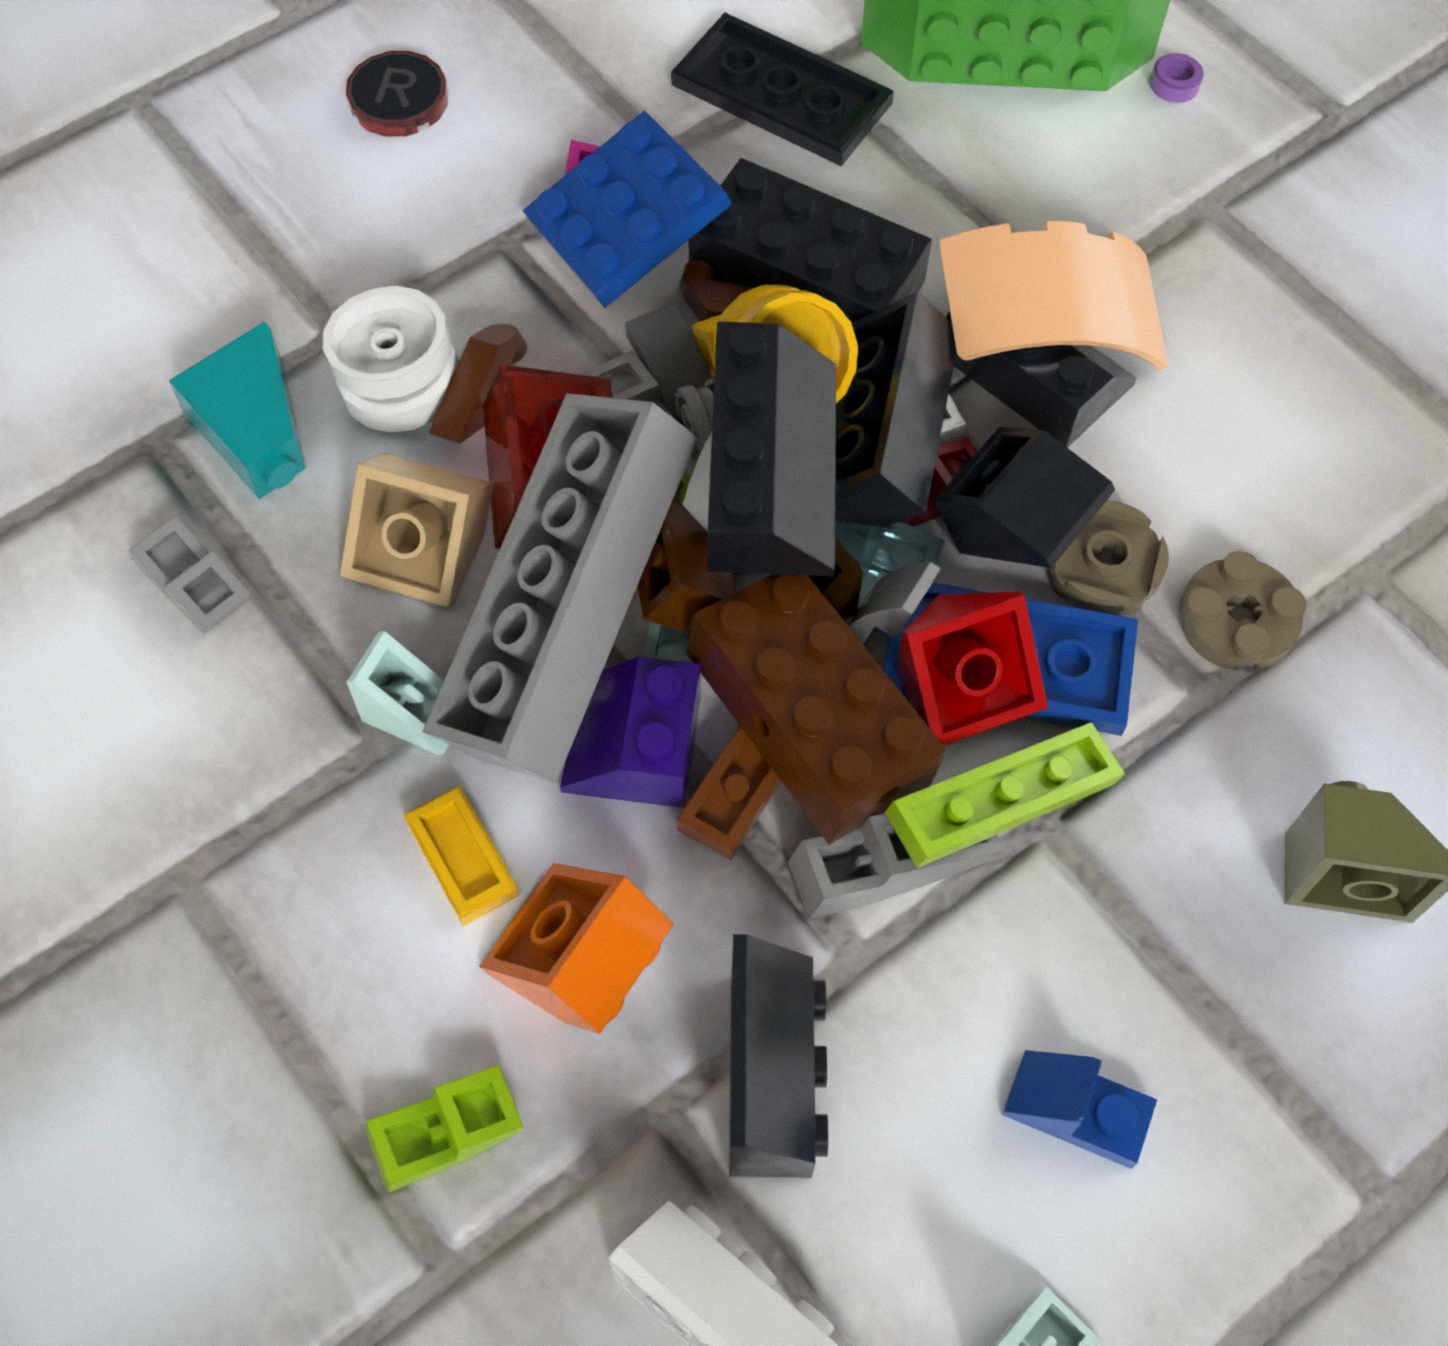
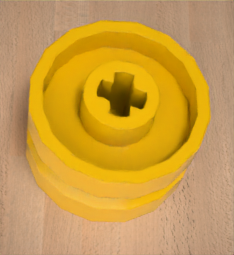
(807, 317)

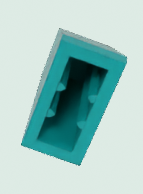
(245, 410)

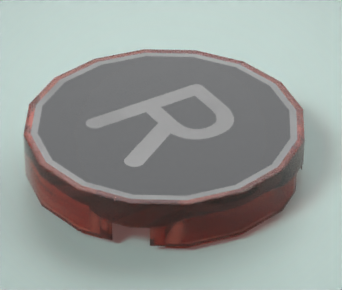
(397, 93)

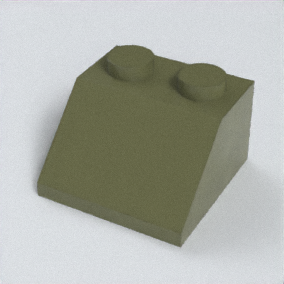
(1363, 856)

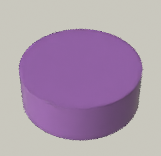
(1176, 77)

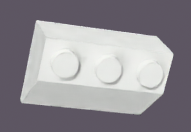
(705, 1290)

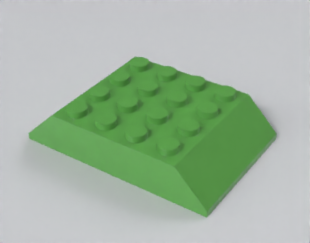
(1015, 40)

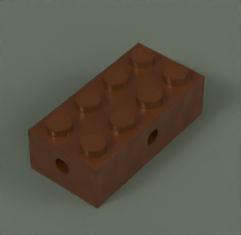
(813, 702)

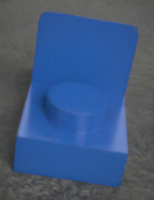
(1080, 1107)

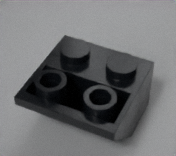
(1021, 498)

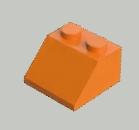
(579, 945)

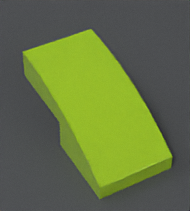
(444, 1129)

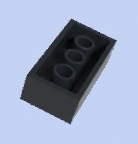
(809, 242)

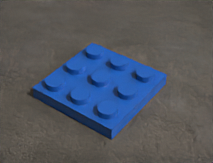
(626, 208)

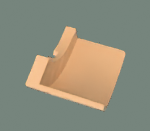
(1050, 291)

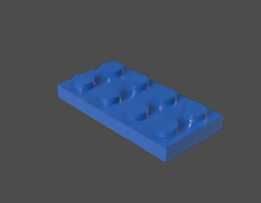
(1081, 659)

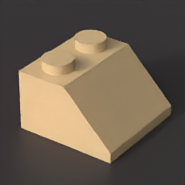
(414, 527)

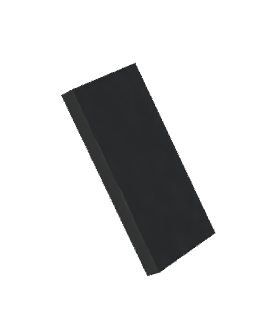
(782, 88)

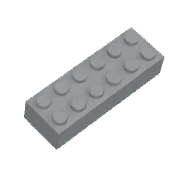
(561, 584)

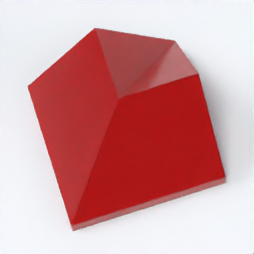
(971, 664)

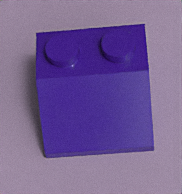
(637, 734)

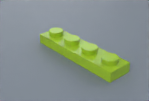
(1003, 794)

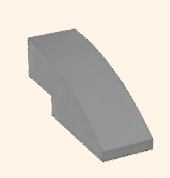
(871, 867)

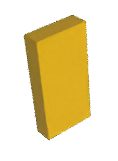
(461, 855)

